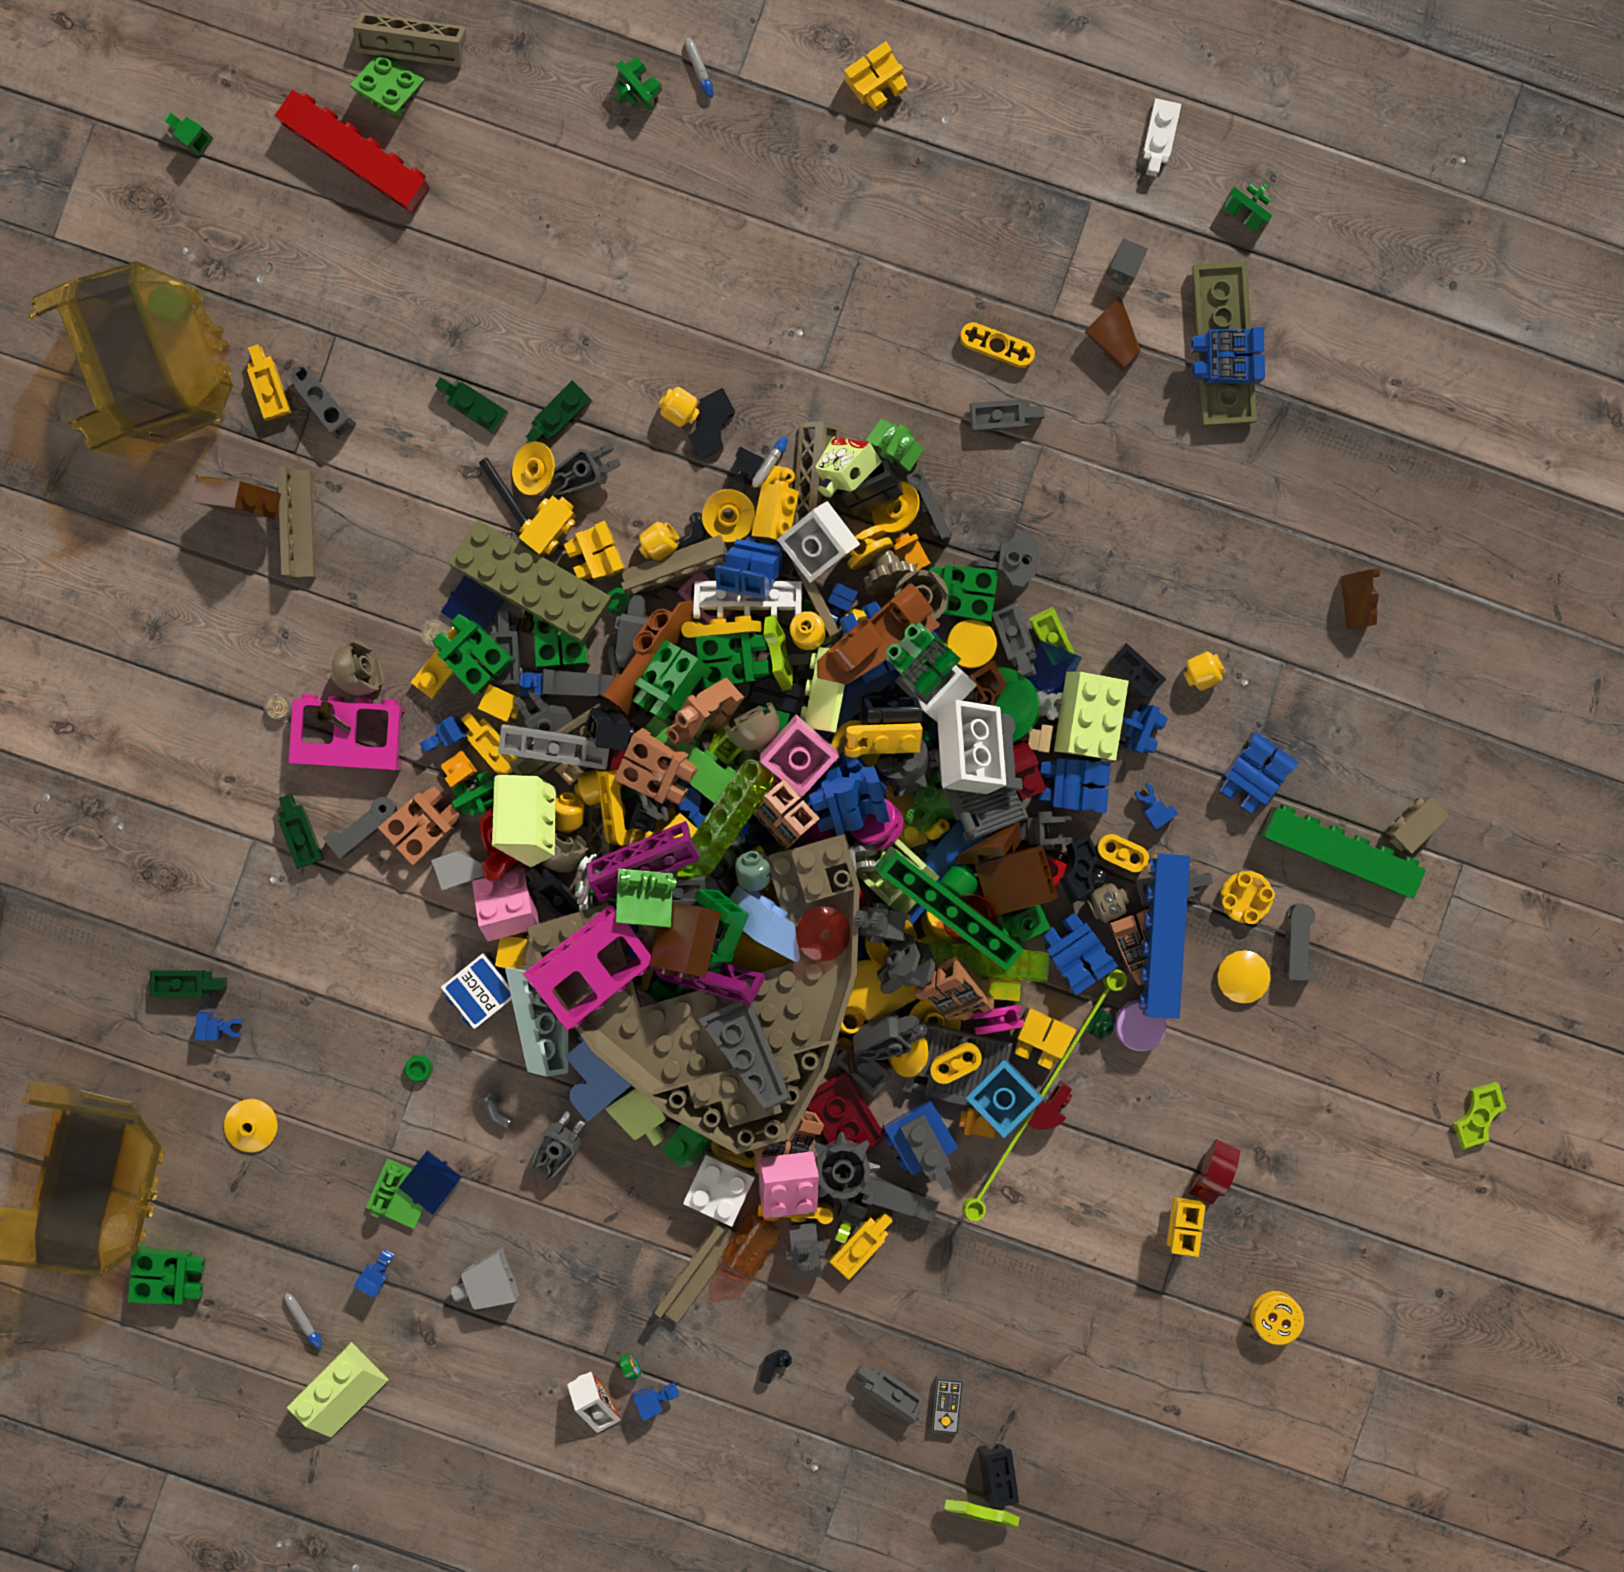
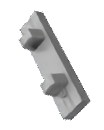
(552, 747)

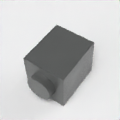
(1126, 262)

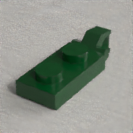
(472, 404)
(558, 413)
(298, 833)
(184, 983)

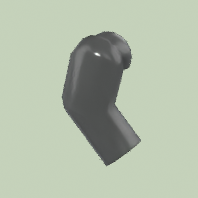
(492, 1110)

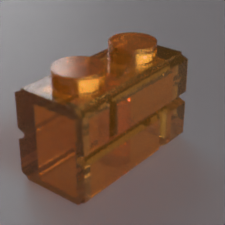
(751, 1244)

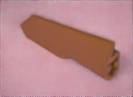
(659, 627)
(867, 642)

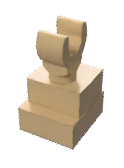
(1039, 739)
(570, 772)

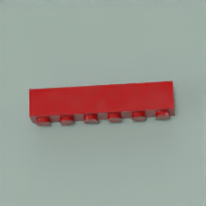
(352, 151)

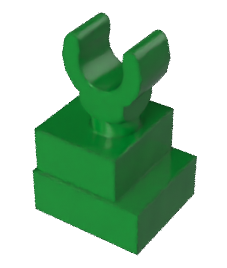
(189, 133)

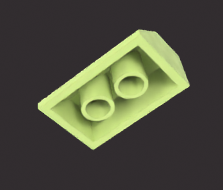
(824, 700)
(524, 818)
(338, 1392)

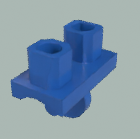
(1140, 728)

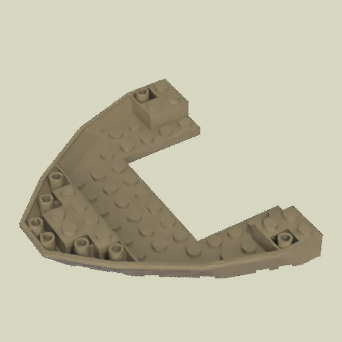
(673, 1056)

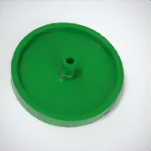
(1020, 702)

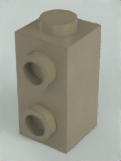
(1416, 825)

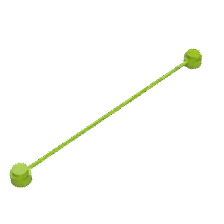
(973, 1207)

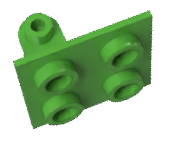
(387, 84)
(644, 898)
(390, 1200)

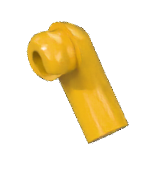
(779, 473)
(937, 829)

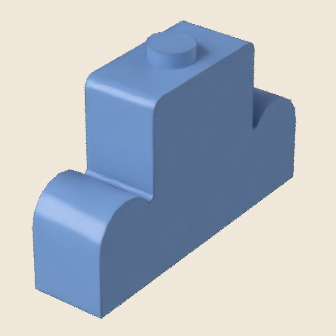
(599, 1082)

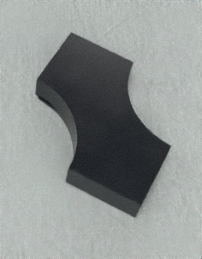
(715, 412)
(1078, 877)

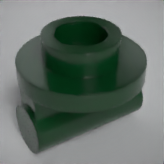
(1101, 1024)

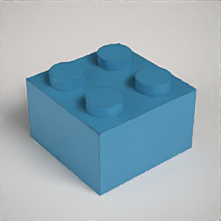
(1005, 1098)

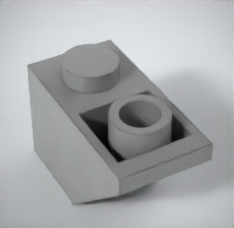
(456, 870)

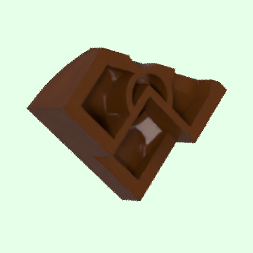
(1115, 335)
(1360, 598)
(989, 684)
(995, 844)

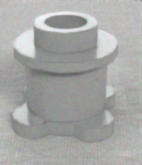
(1050, 705)

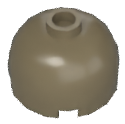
(930, 586)
(356, 671)
(755, 728)
(569, 851)

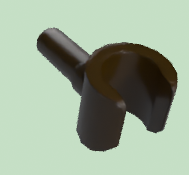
(325, 715)
(847, 1045)

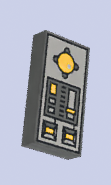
(947, 1405)

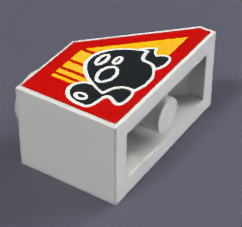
(593, 1402)

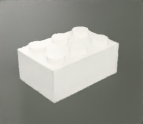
(971, 747)

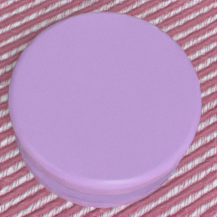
(1136, 1029)

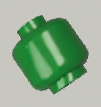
(960, 880)

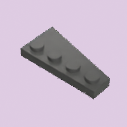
(745, 1045)

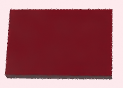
(845, 1111)

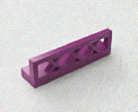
(664, 858)
(723, 986)

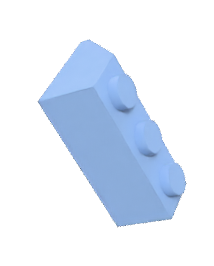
(767, 923)

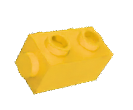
(774, 511)
(548, 525)

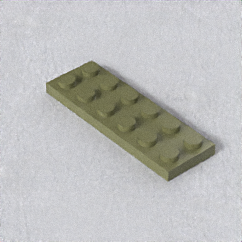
(1221, 304)
(530, 581)

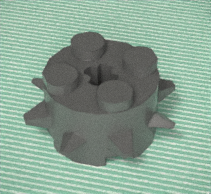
(907, 770)
(856, 1177)

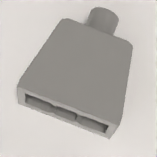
(487, 1282)

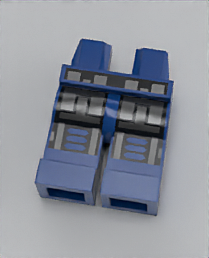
(1230, 356)

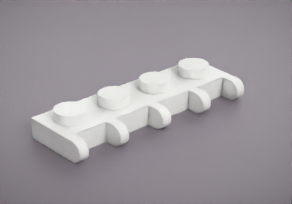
(782, 596)

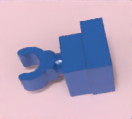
(841, 598)
(529, 681)
(449, 733)
(1157, 813)
(211, 1028)
(373, 1276)
(649, 1402)

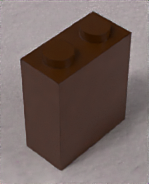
(235, 497)
(1016, 880)
(687, 943)

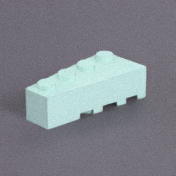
(540, 1033)

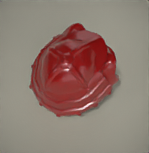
(498, 862)

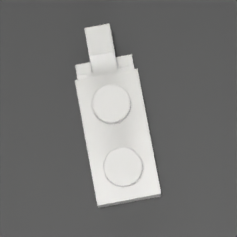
(1160, 134)

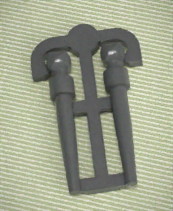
(650, 805)

